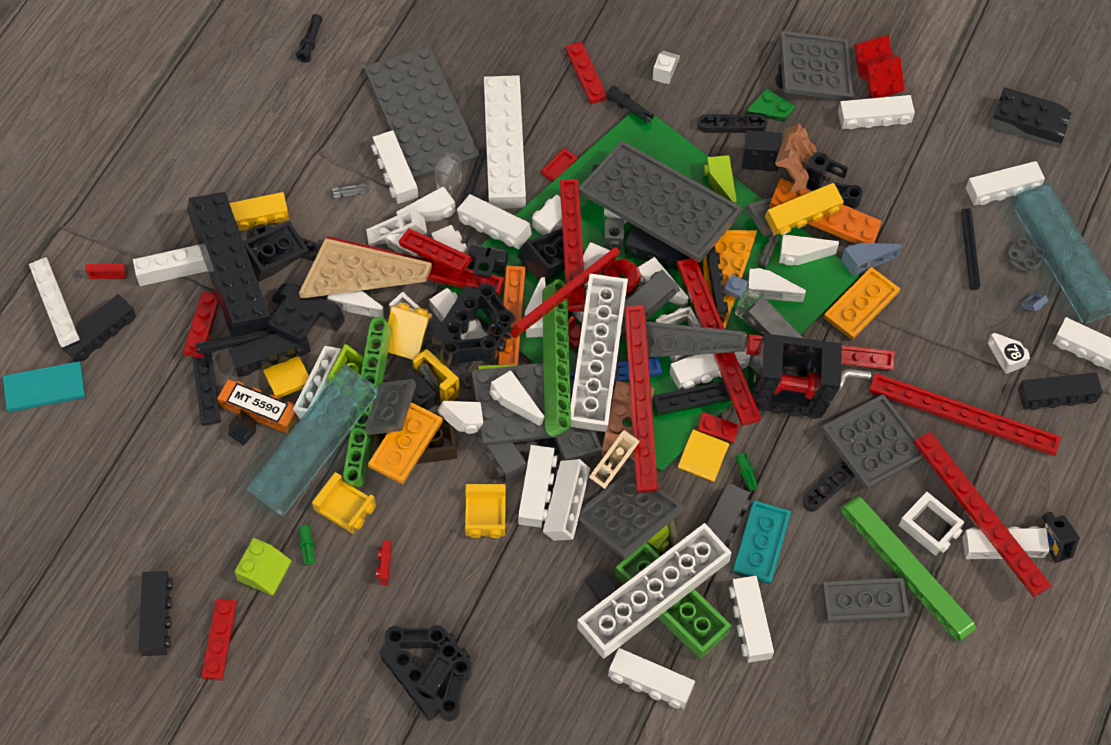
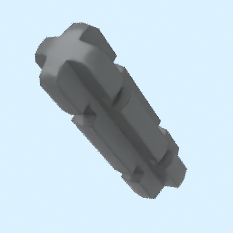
(349, 190)
(768, 251)
(429, 377)

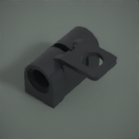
(818, 167)
(487, 259)

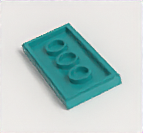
(44, 386)
(761, 541)

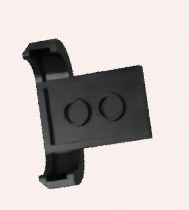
(298, 314)

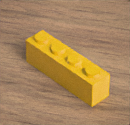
(804, 209)
(260, 210)

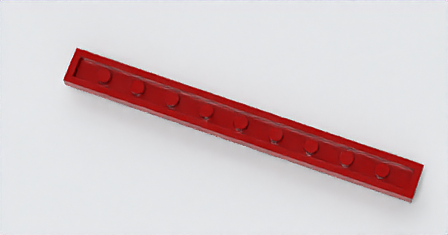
(443, 274)
(726, 362)
(641, 399)
(965, 414)
(982, 514)

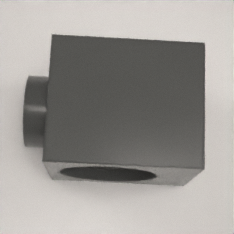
(616, 227)

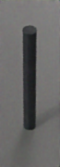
(475, 173)

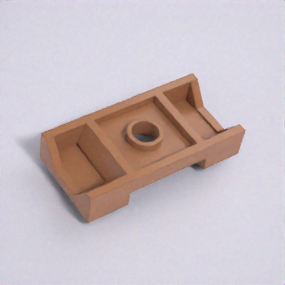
(795, 155)
(620, 411)

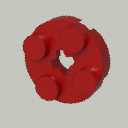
(627, 268)

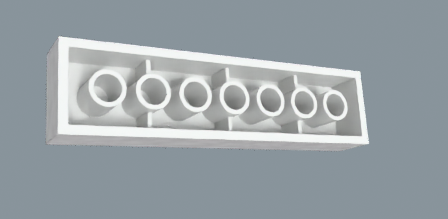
(504, 142)
(598, 352)
(653, 590)

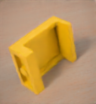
(408, 330)
(448, 380)
(343, 504)
(485, 510)

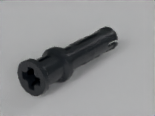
(307, 44)
(623, 101)

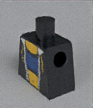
(1061, 537)

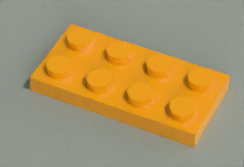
(861, 303)
(403, 448)

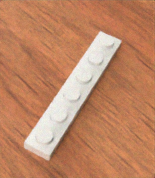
(54, 302)

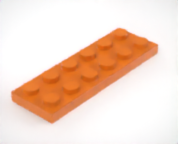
(846, 223)

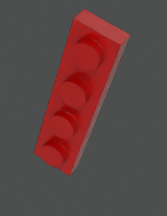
(586, 72)
(435, 251)
(201, 323)
(219, 639)

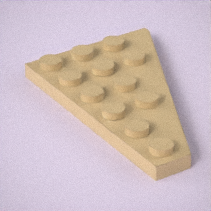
(352, 268)

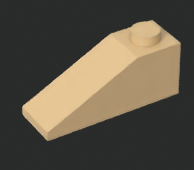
(614, 459)

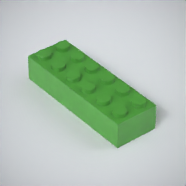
(690, 618)

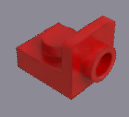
(574, 333)

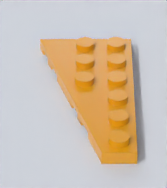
(734, 254)

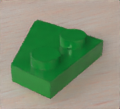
(771, 106)

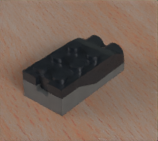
(1031, 117)

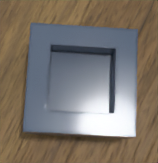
(736, 286)
(1034, 302)

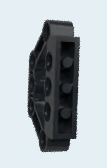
(464, 310)
(420, 639)

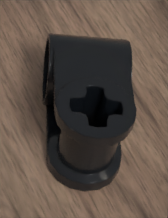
(847, 191)

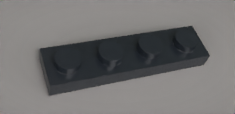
(716, 276)
(206, 389)
(691, 398)

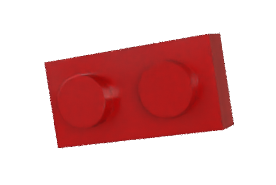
(717, 428)
(383, 570)

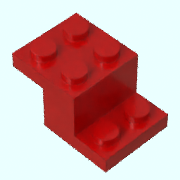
(879, 67)

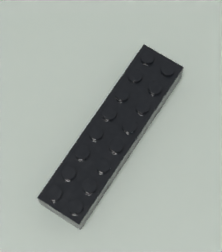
(228, 263)

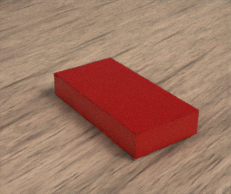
(558, 164)
(106, 271)

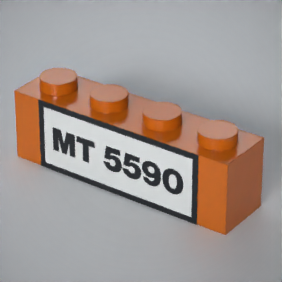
(258, 406)

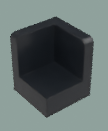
(242, 428)

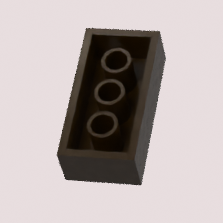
(440, 447)

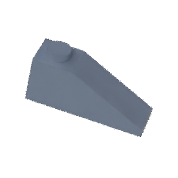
(862, 256)

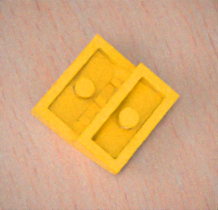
(286, 377)
(703, 456)

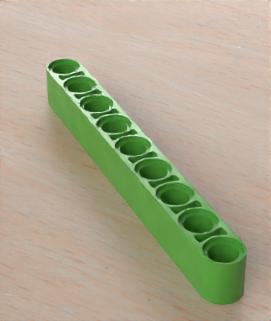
(556, 364)
(377, 374)
(908, 567)

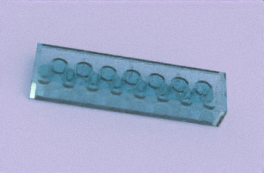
(1065, 252)
(313, 440)

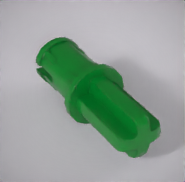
(746, 471)
(306, 544)

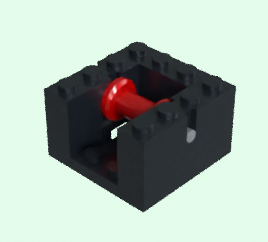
(785, 378)

